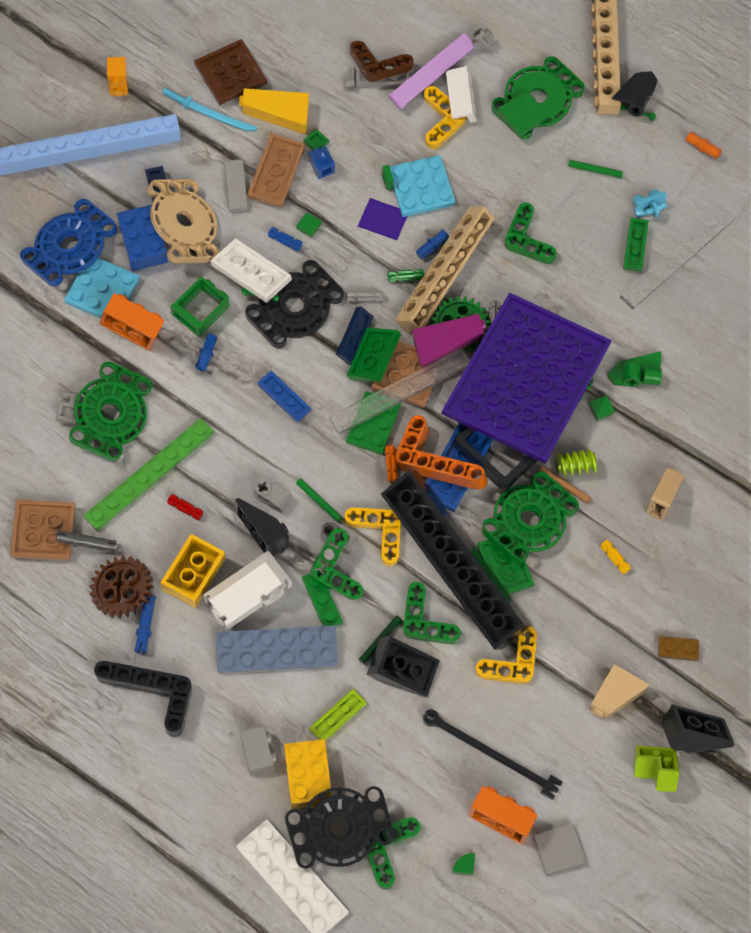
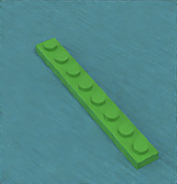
(148, 474)

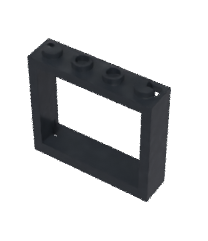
(501, 481)

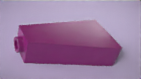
(447, 337)

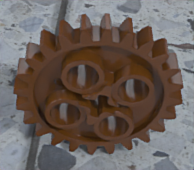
(104, 588)

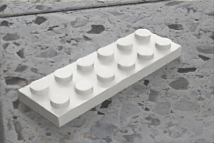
(295, 886)

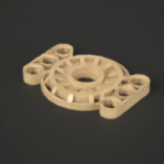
(172, 232)

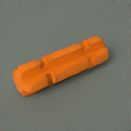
(391, 463)

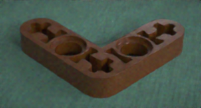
(375, 70)

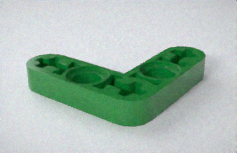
(519, 236)
(329, 572)
(417, 621)
(380, 849)

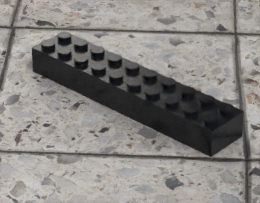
(456, 560)

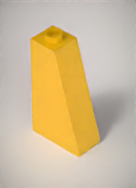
(277, 107)

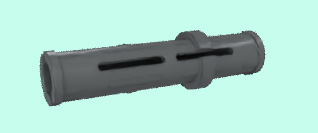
(78, 539)

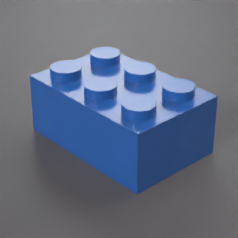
(140, 239)

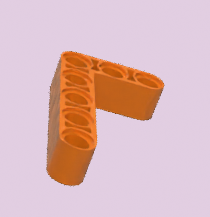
(434, 462)

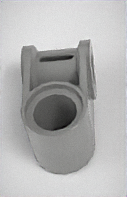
(274, 496)
(352, 536)

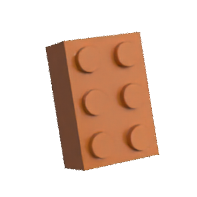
(131, 321)
(503, 814)

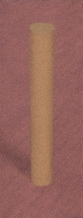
(567, 486)

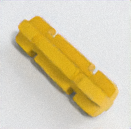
(615, 556)

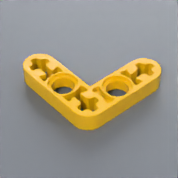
(454, 124)
(388, 528)
(521, 664)

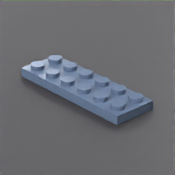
(276, 649)

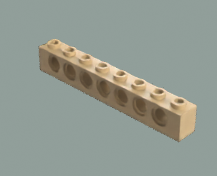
(599, 24)
(444, 268)

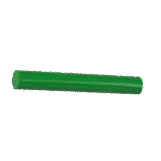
(594, 168)
(319, 500)

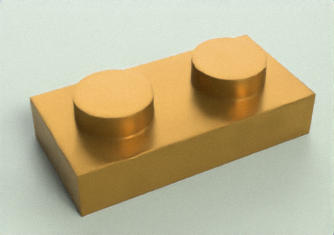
(678, 648)

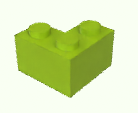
(659, 764)

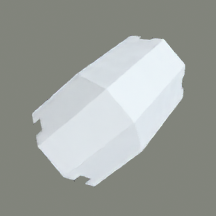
(246, 590)

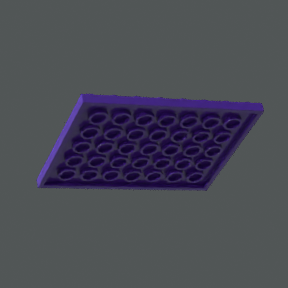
(526, 377)

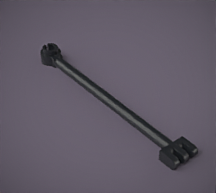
(546, 784)

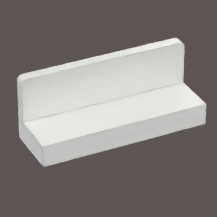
(461, 94)

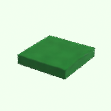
(523, 114)

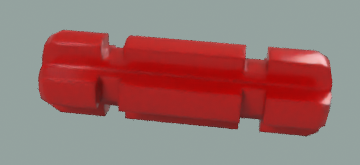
(185, 507)

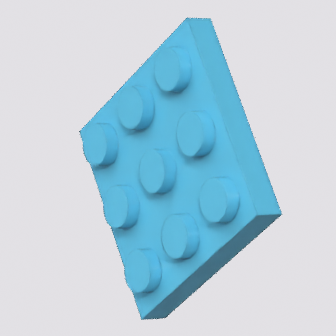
(422, 186)
(97, 285)

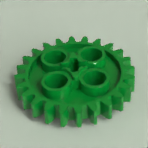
(451, 310)

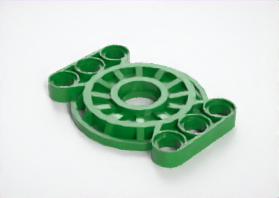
(549, 82)
(110, 392)
(535, 499)

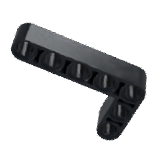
(151, 686)

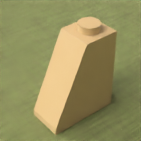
(665, 494)
(617, 692)

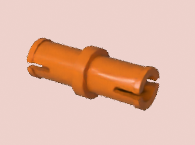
(703, 145)

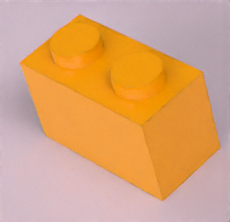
(117, 76)

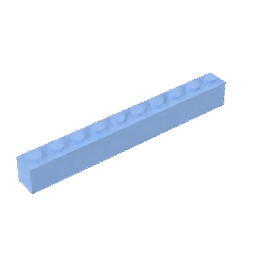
(89, 144)

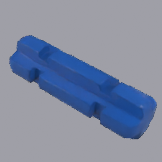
(285, 239)

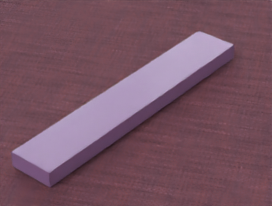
(431, 71)

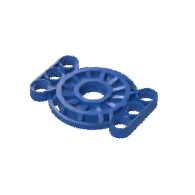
(78, 225)

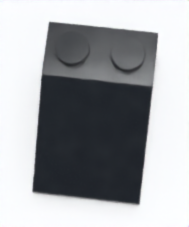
(263, 527)
(403, 666)
(695, 731)

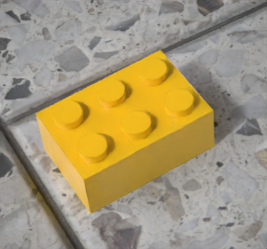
(193, 571)
(306, 772)

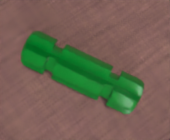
(405, 275)

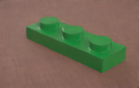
(635, 244)
(322, 601)

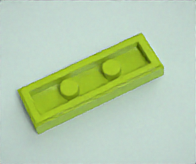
(337, 715)

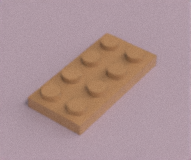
(276, 170)

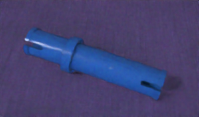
(143, 632)

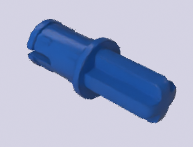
(432, 244)
(206, 353)

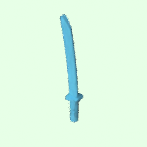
(187, 102)

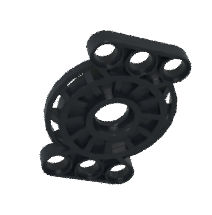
(313, 295)
(361, 827)

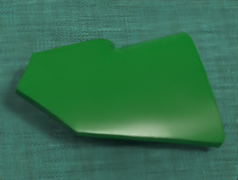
(637, 371)

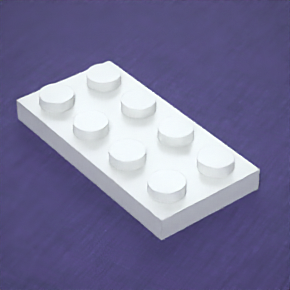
(251, 270)

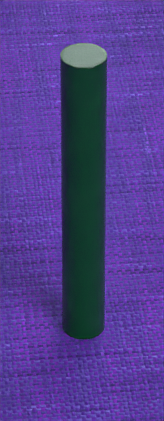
(385, 633)

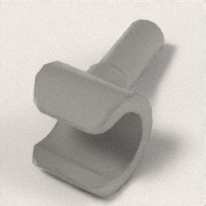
(349, 84)

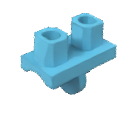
(650, 205)

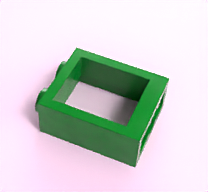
(188, 319)

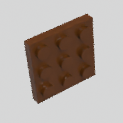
(230, 71)

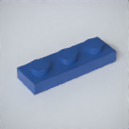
(284, 396)

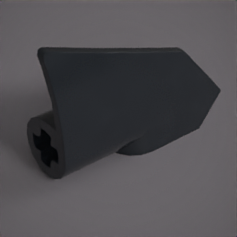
(637, 92)

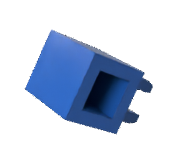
(322, 162)

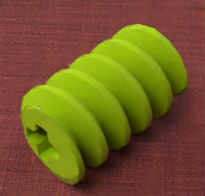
(576, 462)

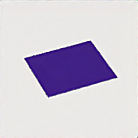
(382, 219)

